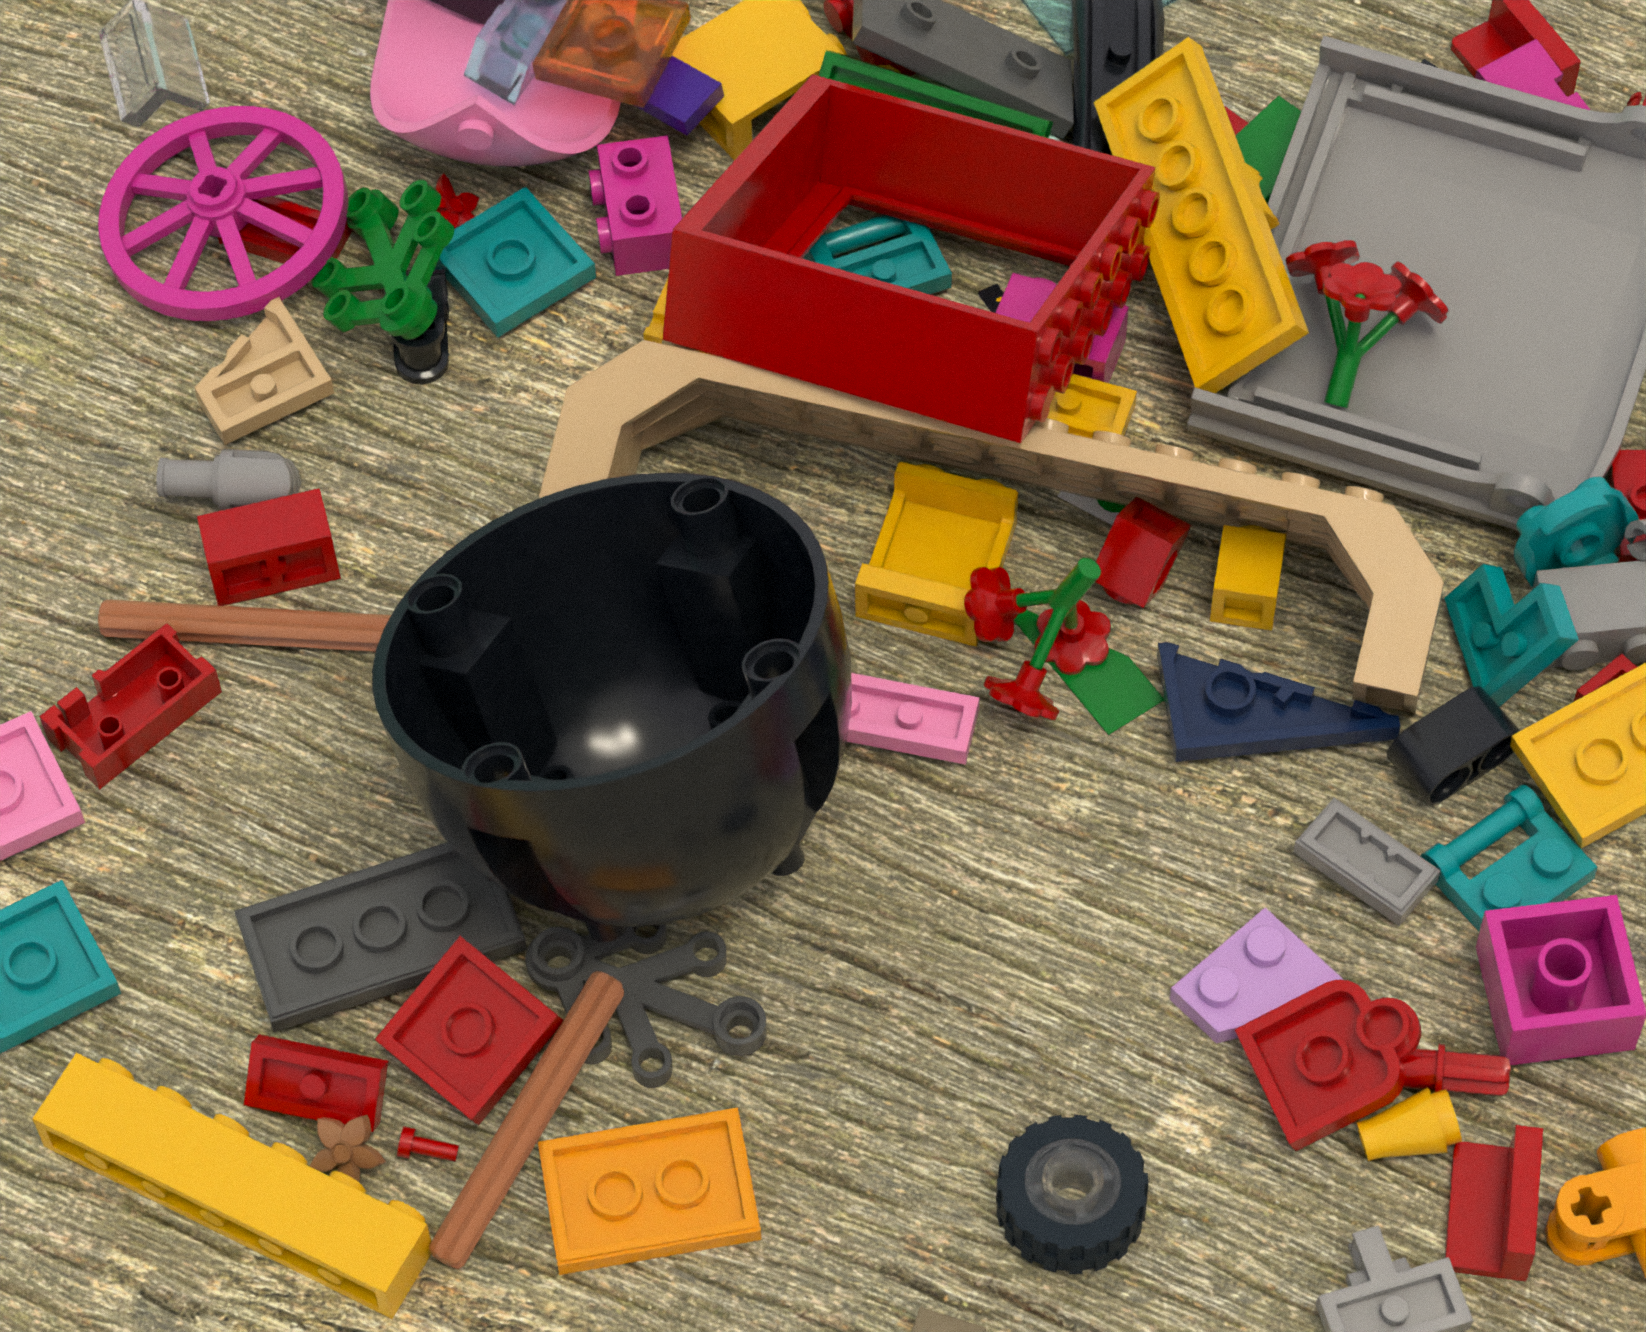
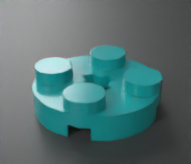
(1573, 529)

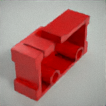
(134, 706)

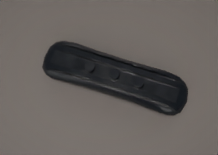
(1109, 46)

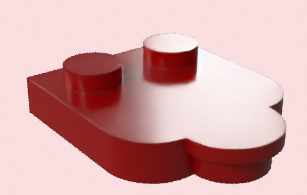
(1330, 1057)

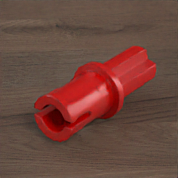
(1457, 1072)

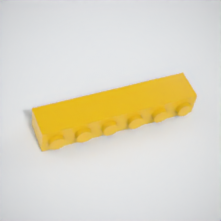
(235, 1183)

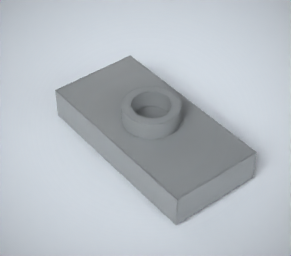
(1366, 861)

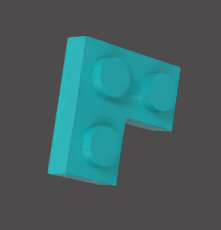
(1504, 640)

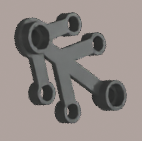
(643, 990)

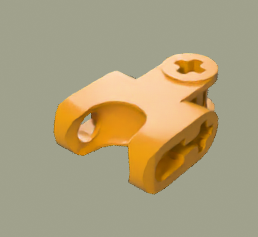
(1608, 1199)

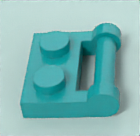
(905, 261)
(1535, 872)

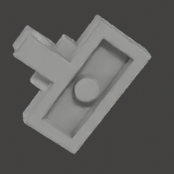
(1392, 1295)

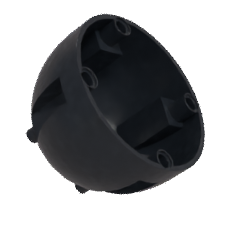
(623, 696)

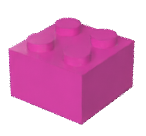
(1560, 980)

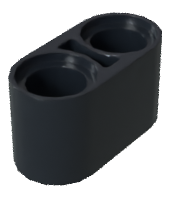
(1453, 745)

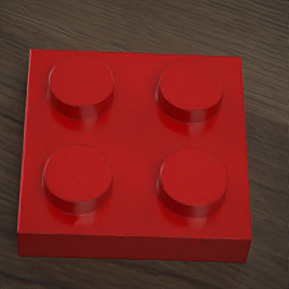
(469, 1030)

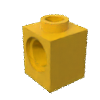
(1247, 577)

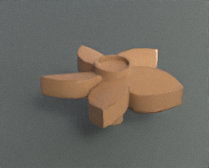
(346, 1147)

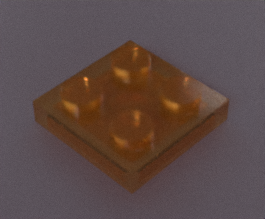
(612, 46)

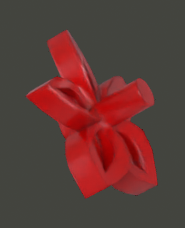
(452, 207)

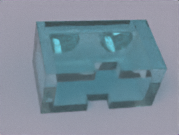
(510, 44)

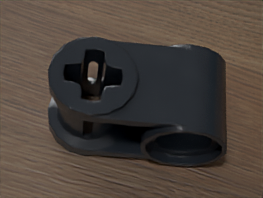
(426, 356)

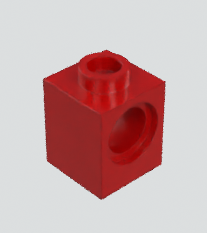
(1140, 552)

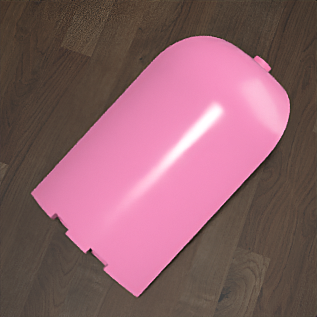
(429, 102)

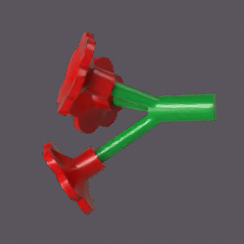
(1359, 290)
(1068, 632)

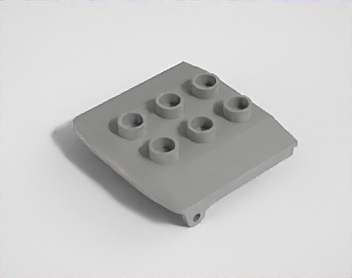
(1527, 235)

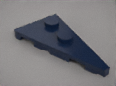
(1242, 712)

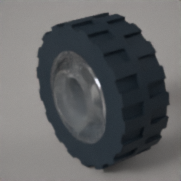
(1067, 1231)

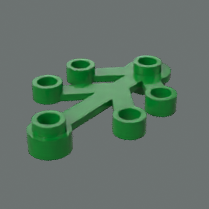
(408, 302)

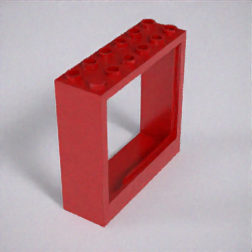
(753, 298)

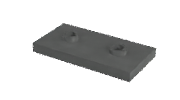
(968, 56)
(372, 933)

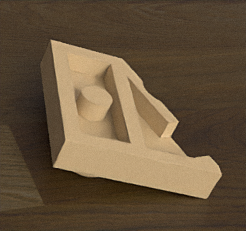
(263, 377)

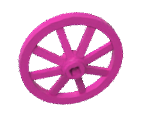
(220, 206)

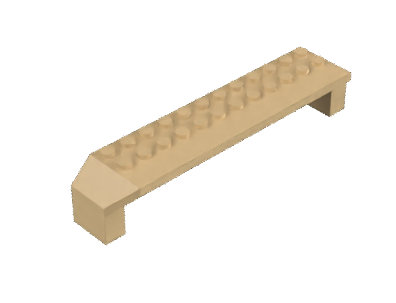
(672, 389)

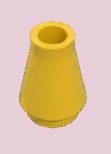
(1411, 1127)

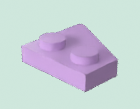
(1248, 977)

